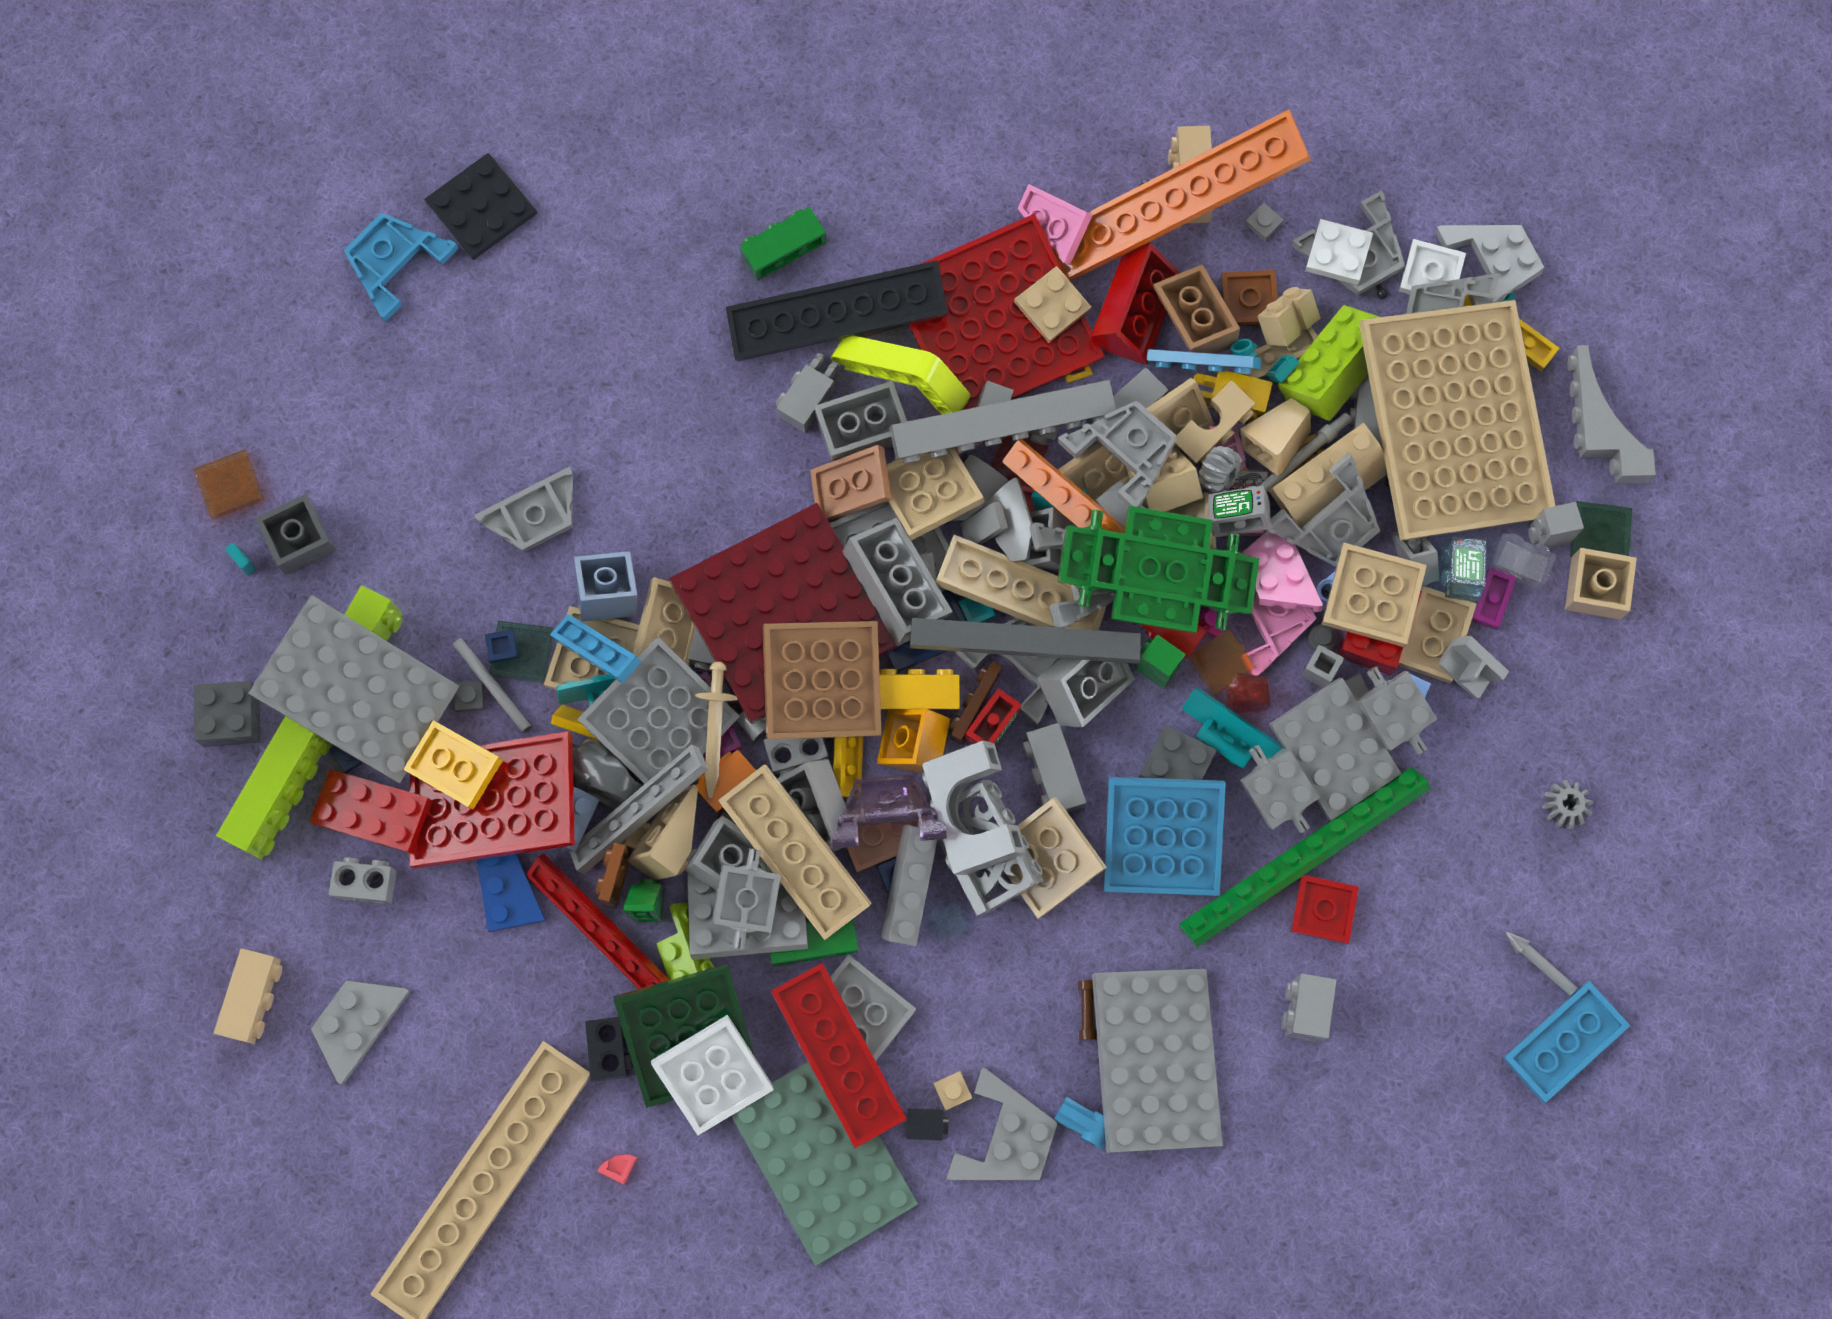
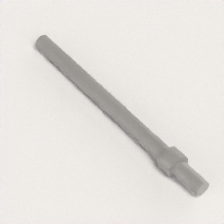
(1325, 435)

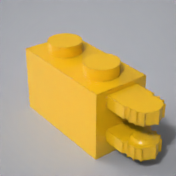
(1253, 387)

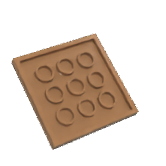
(821, 680)

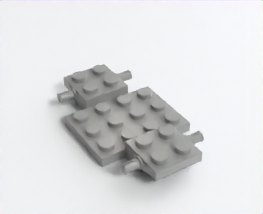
(1337, 748)

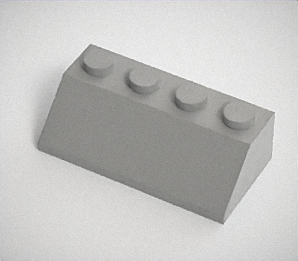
(895, 578)

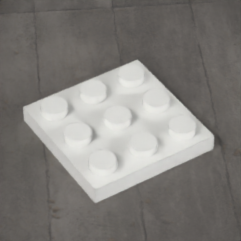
(712, 1075)

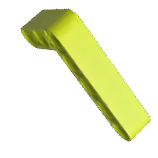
(906, 367)

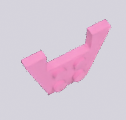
(1279, 630)

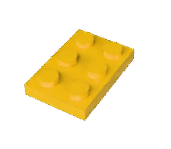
(453, 764)

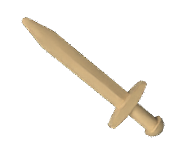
(714, 725)

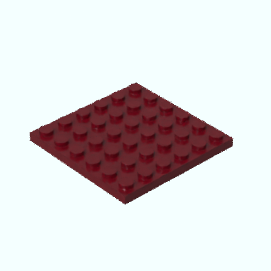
(772, 578)

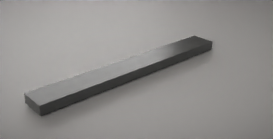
(1025, 640)

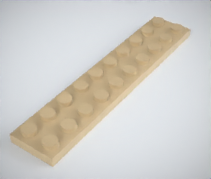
(481, 1184)

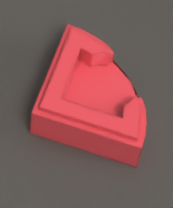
(618, 1167)

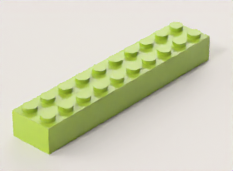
(294, 753)

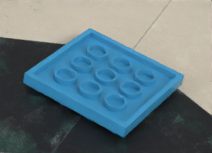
(1164, 836)

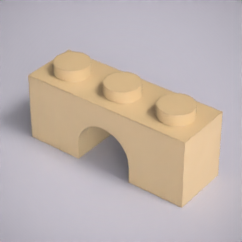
(1232, 407)

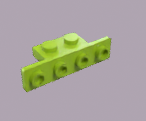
(676, 948)

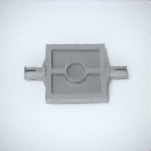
(746, 898)

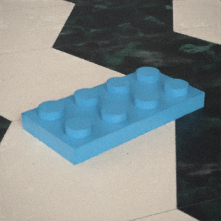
(1566, 1042)

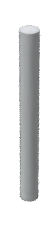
(491, 684)

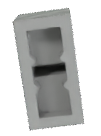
(795, 748)
(362, 888)

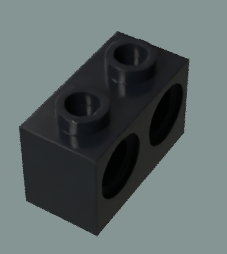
(599, 1050)

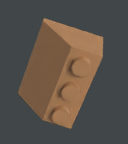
(1198, 311)

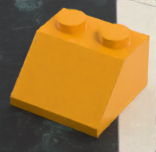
(912, 738)

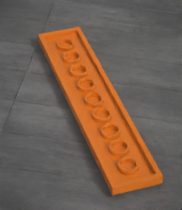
(1188, 192)

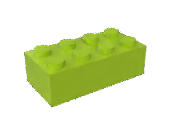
(1330, 366)

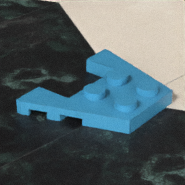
(384, 250)

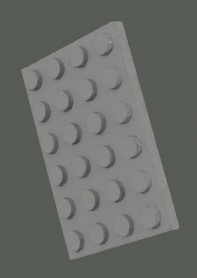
(353, 688)
(1156, 1060)

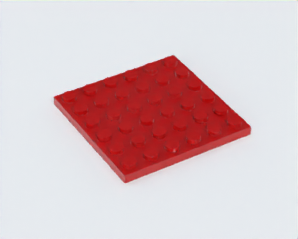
(986, 330)

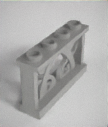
(978, 887)

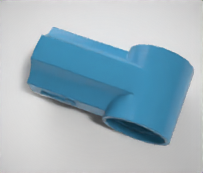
(1083, 1122)

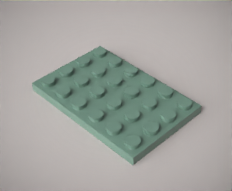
(815, 1171)

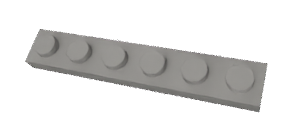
(639, 808)

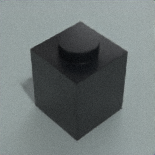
(926, 1124)

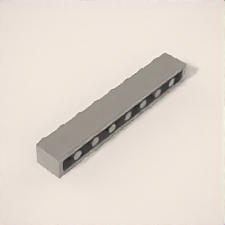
(1001, 420)

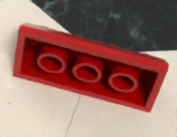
(1132, 308)

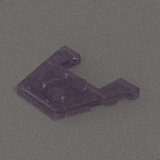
(886, 801)

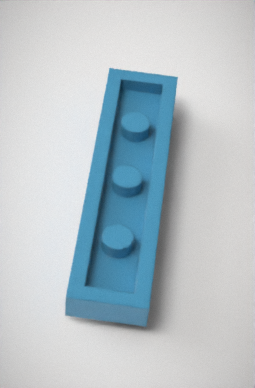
(1215, 362)
(595, 648)

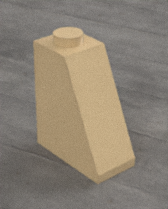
(1277, 435)

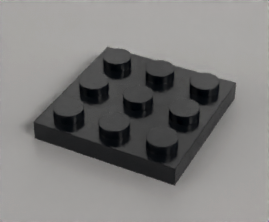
(480, 206)

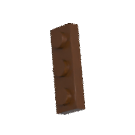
(974, 702)

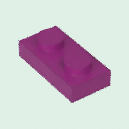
(1494, 598)

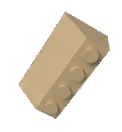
(1314, 486)

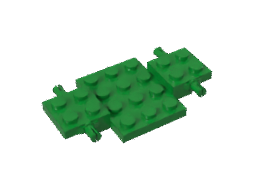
(1159, 569)

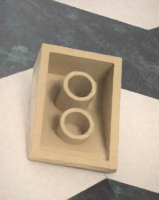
(668, 838)

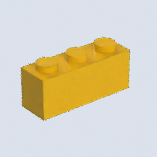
(919, 690)

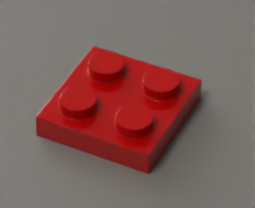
(1324, 909)

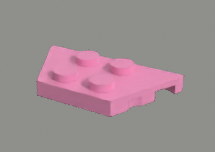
(1282, 574)

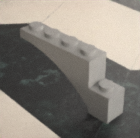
(1598, 428)

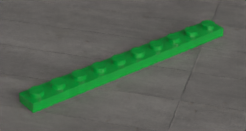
(1304, 856)

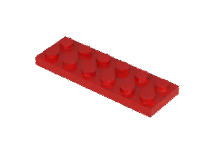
(838, 1055)

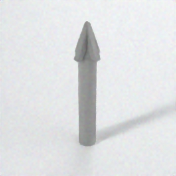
(1521, 946)

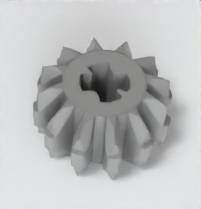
(1220, 469)
(1572, 794)

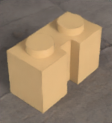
(1288, 316)

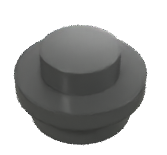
(1322, 636)

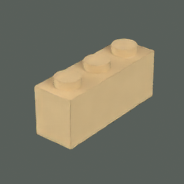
(248, 996)

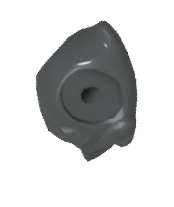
(602, 774)

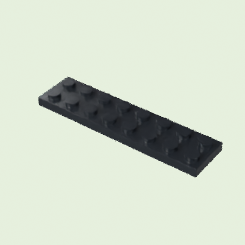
(837, 311)

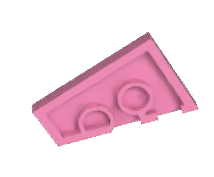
(1060, 220)

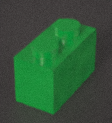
(1159, 660)

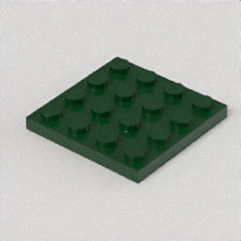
(670, 1013)

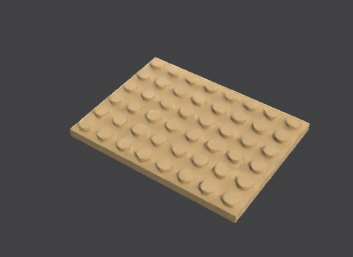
(1457, 419)

